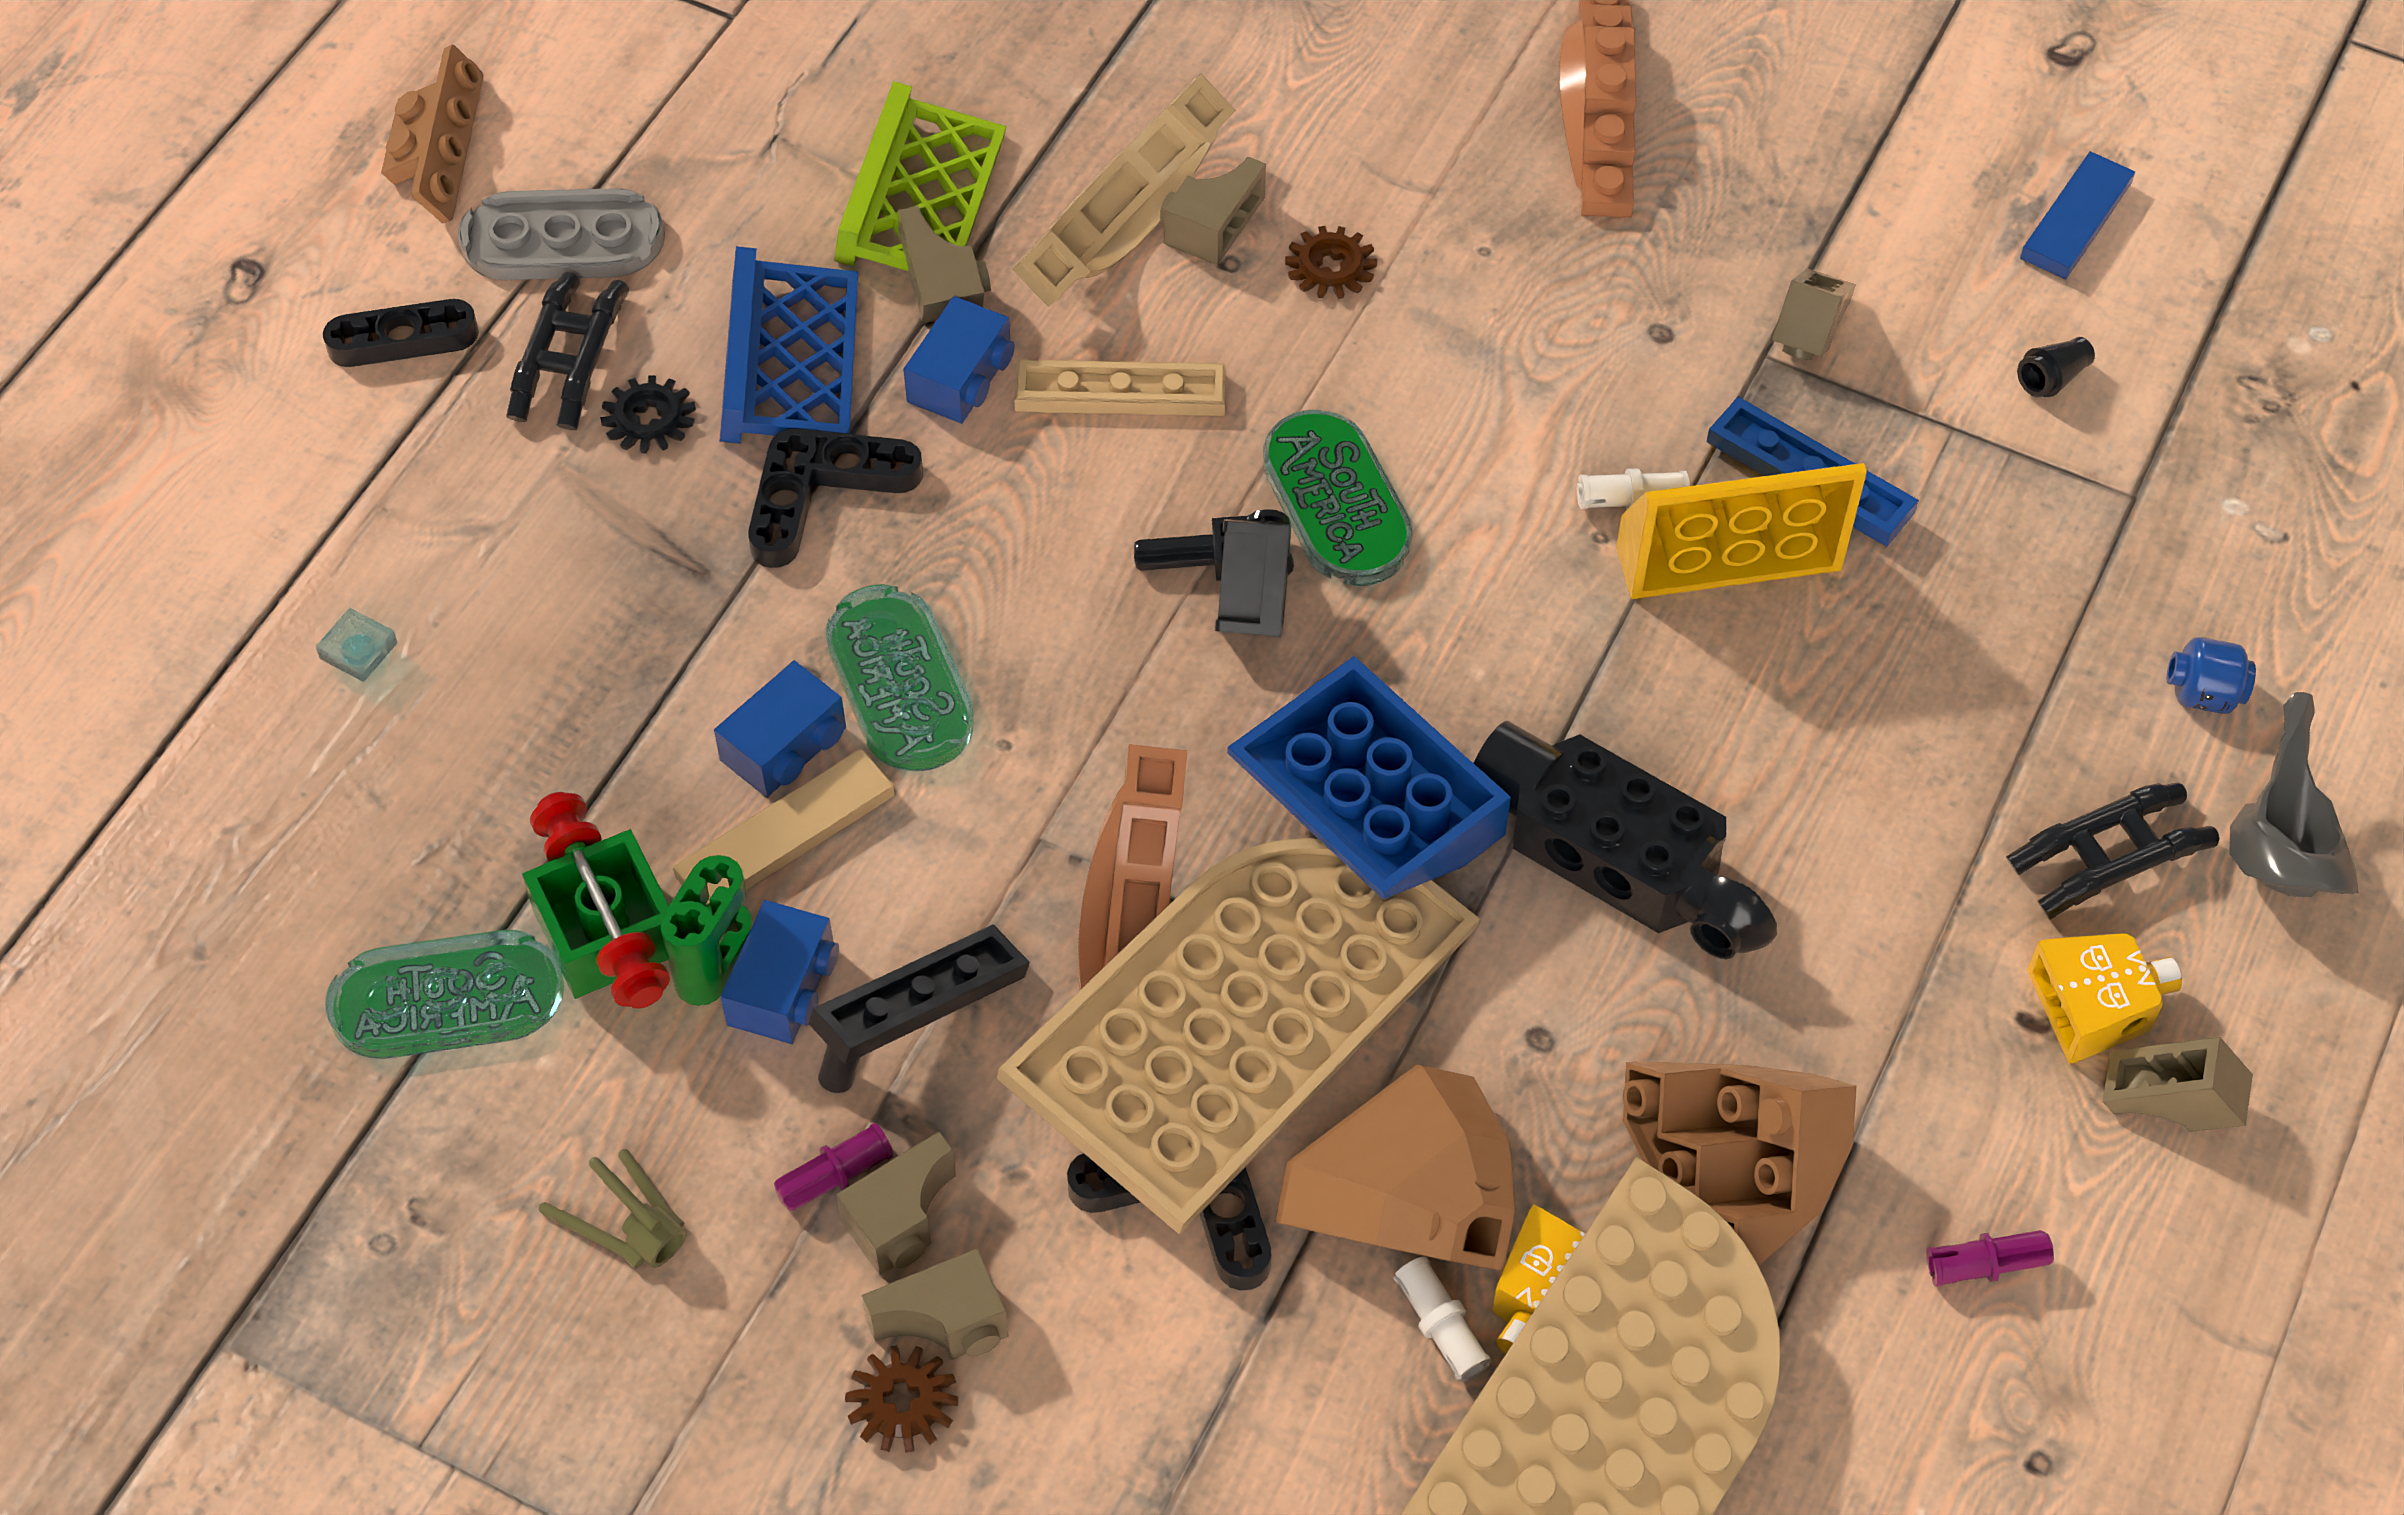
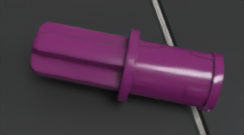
(833, 1167)
(1989, 1257)

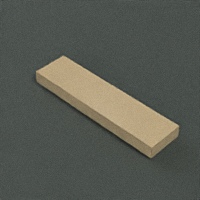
(1120, 387)
(798, 821)

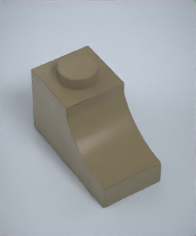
(1212, 212)
(939, 267)
(1812, 313)
(2184, 1082)
(890, 1204)
(945, 1304)

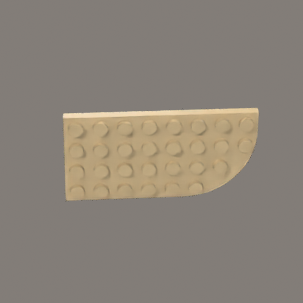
(1229, 1018)
(1629, 1377)

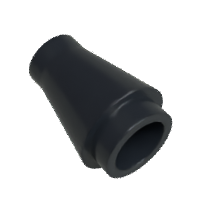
(2051, 367)

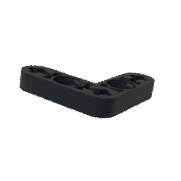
(816, 468)
(1218, 1229)

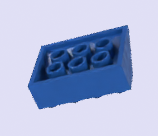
(1374, 781)

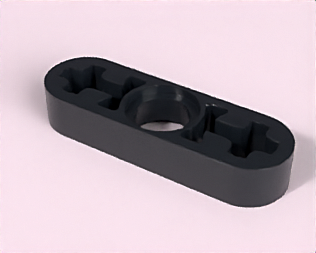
(381, 321)

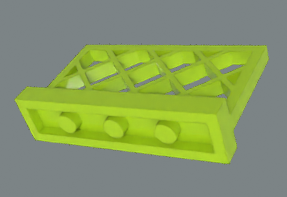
(883, 163)

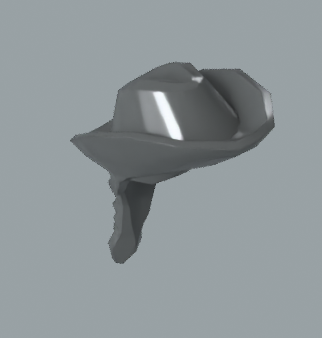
(2292, 829)

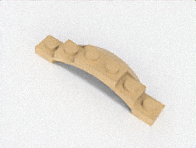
(1126, 195)

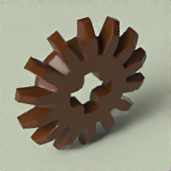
(1338, 247)
(884, 1416)

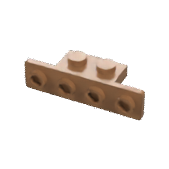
(434, 134)

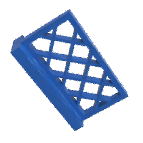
(746, 335)

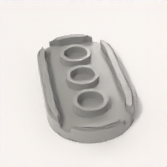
(561, 232)

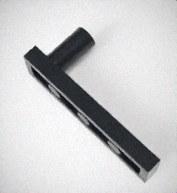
(911, 999)

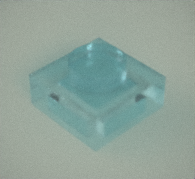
(356, 644)

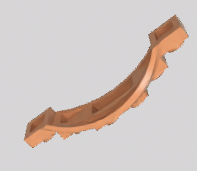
(1600, 105)
(1132, 857)

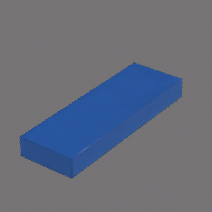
(2077, 215)

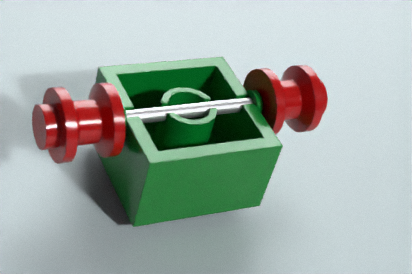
(598, 905)

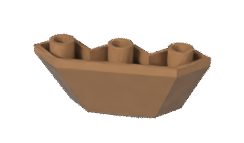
(1744, 1140)
(1410, 1173)

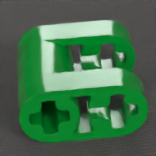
(694, 931)

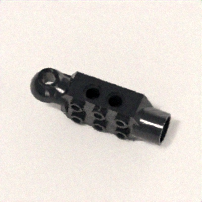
(1624, 838)

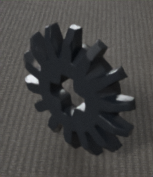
(639, 399)

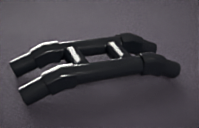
(577, 367)
(2101, 870)

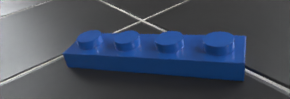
(1779, 449)

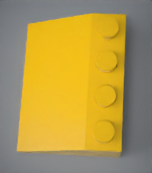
(1739, 531)

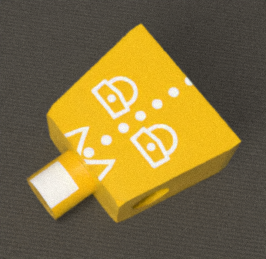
(2099, 990)
(1531, 1269)

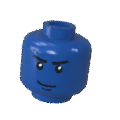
(2211, 675)

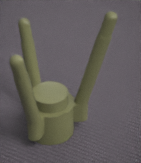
(651, 1231)

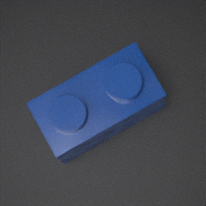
(958, 360)
(781, 729)
(779, 972)

